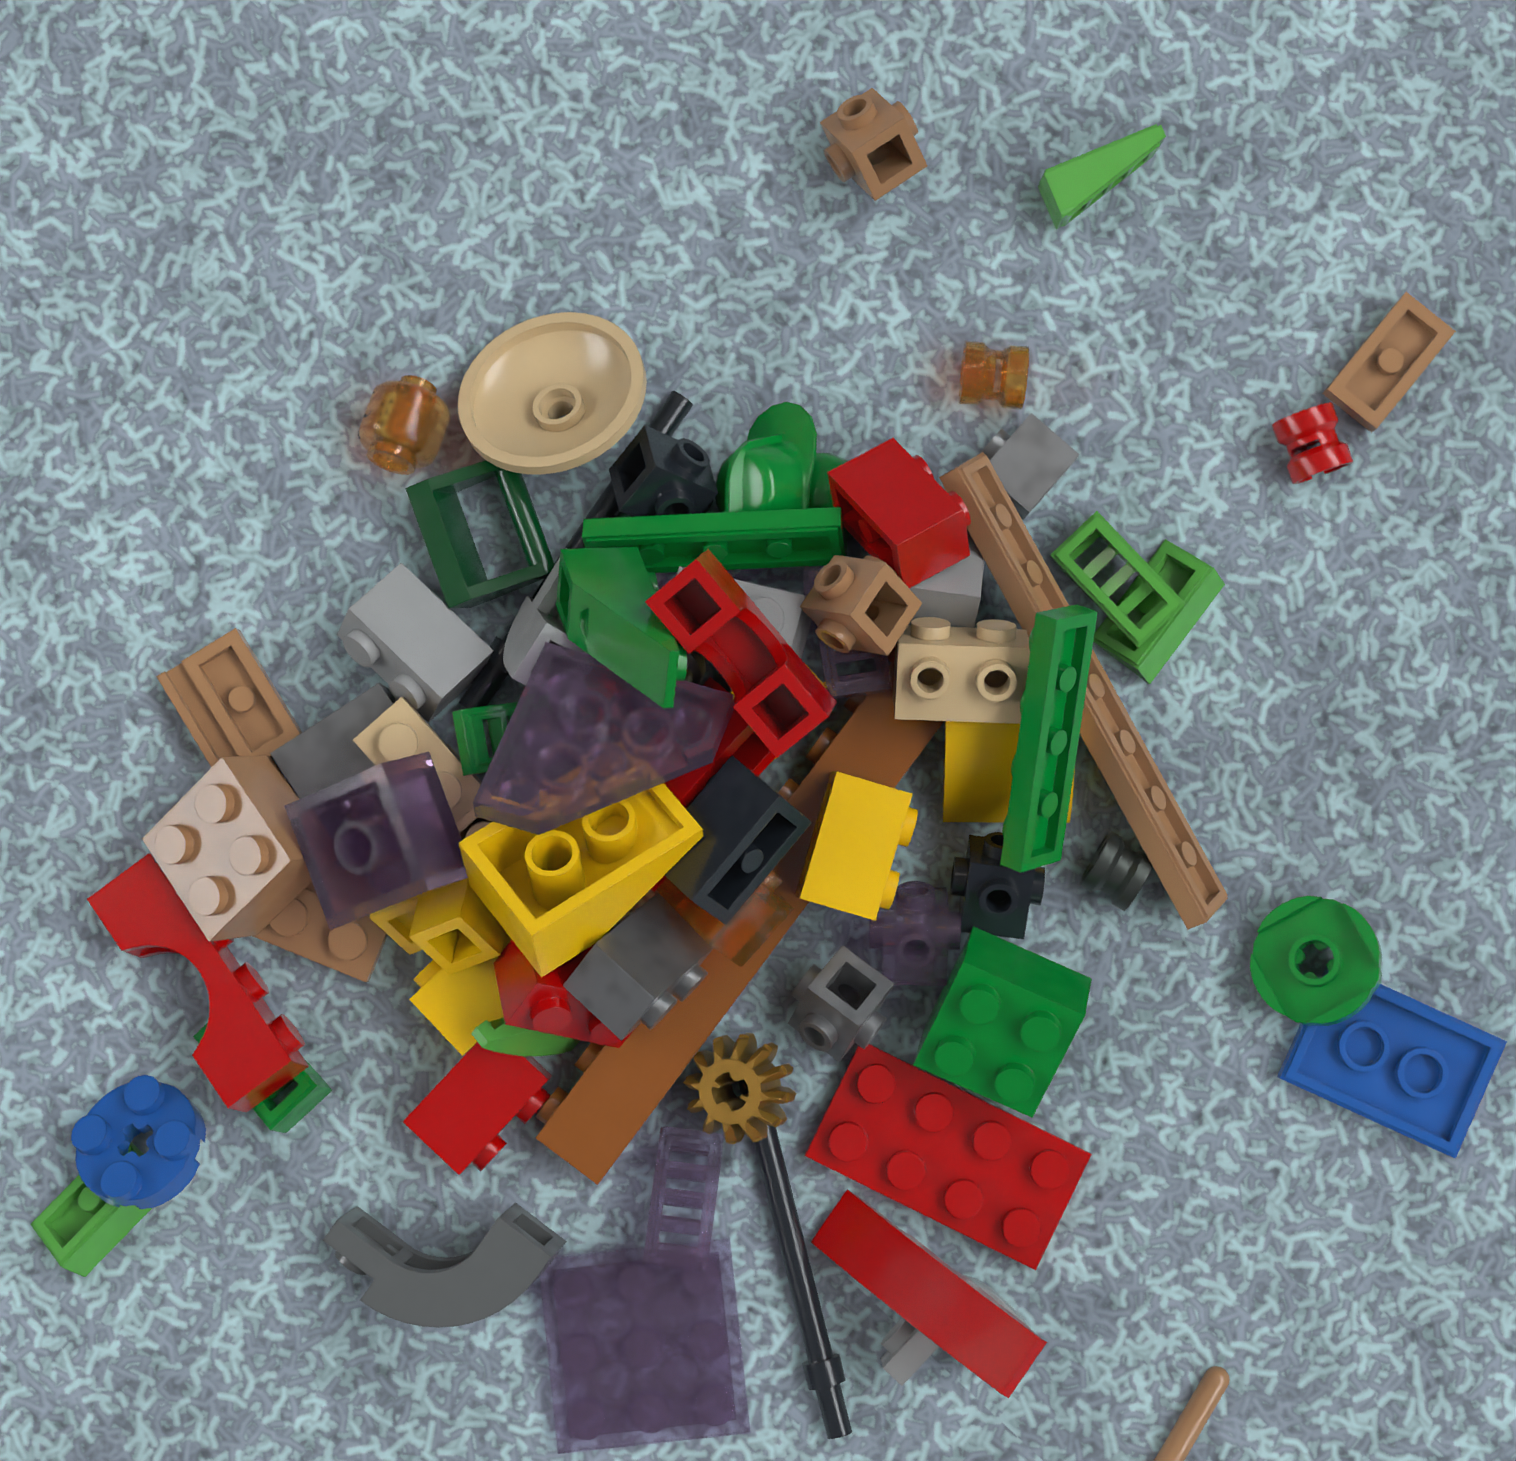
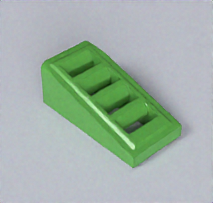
(1086, 178)
(1079, 541)

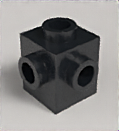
(662, 476)
(993, 894)

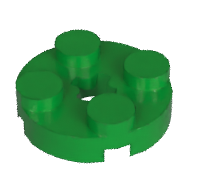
(1326, 924)

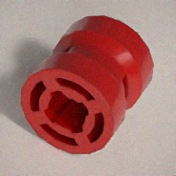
(1305, 430)

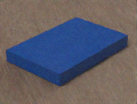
(1399, 1067)

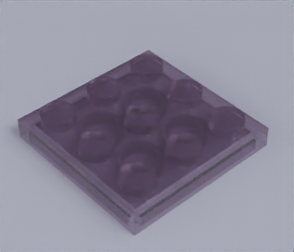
(643, 1349)

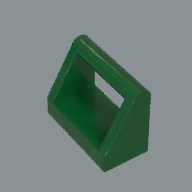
(453, 546)

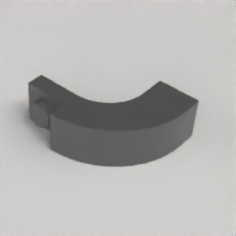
(445, 1289)

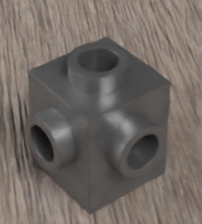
(840, 1004)

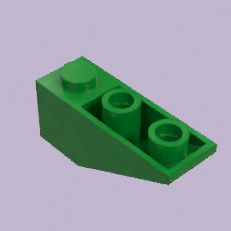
(607, 617)

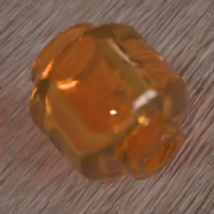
(404, 425)

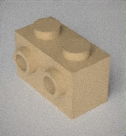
(960, 671)

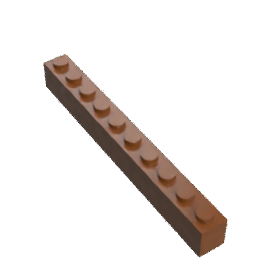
(628, 1082)

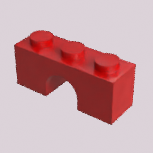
(721, 622)

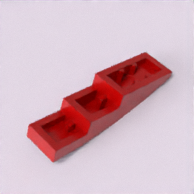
(929, 1293)

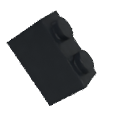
(744, 838)

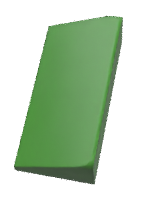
(1192, 581)
(83, 1227)

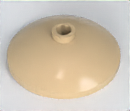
(546, 371)

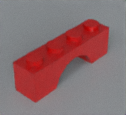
(244, 1045)

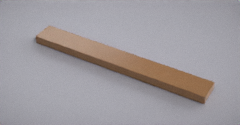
(1105, 721)

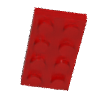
(948, 1155)

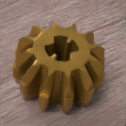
(749, 1112)

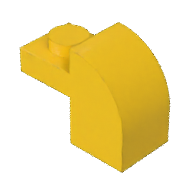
(447, 926)

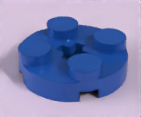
(113, 1123)

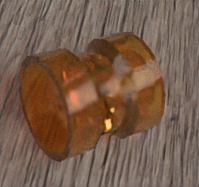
(979, 370)

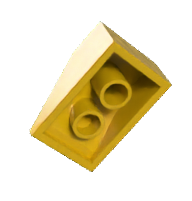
(579, 879)

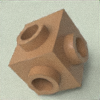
(873, 143)
(860, 605)

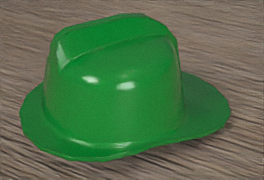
(773, 464)

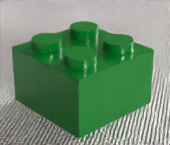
(1003, 1022)

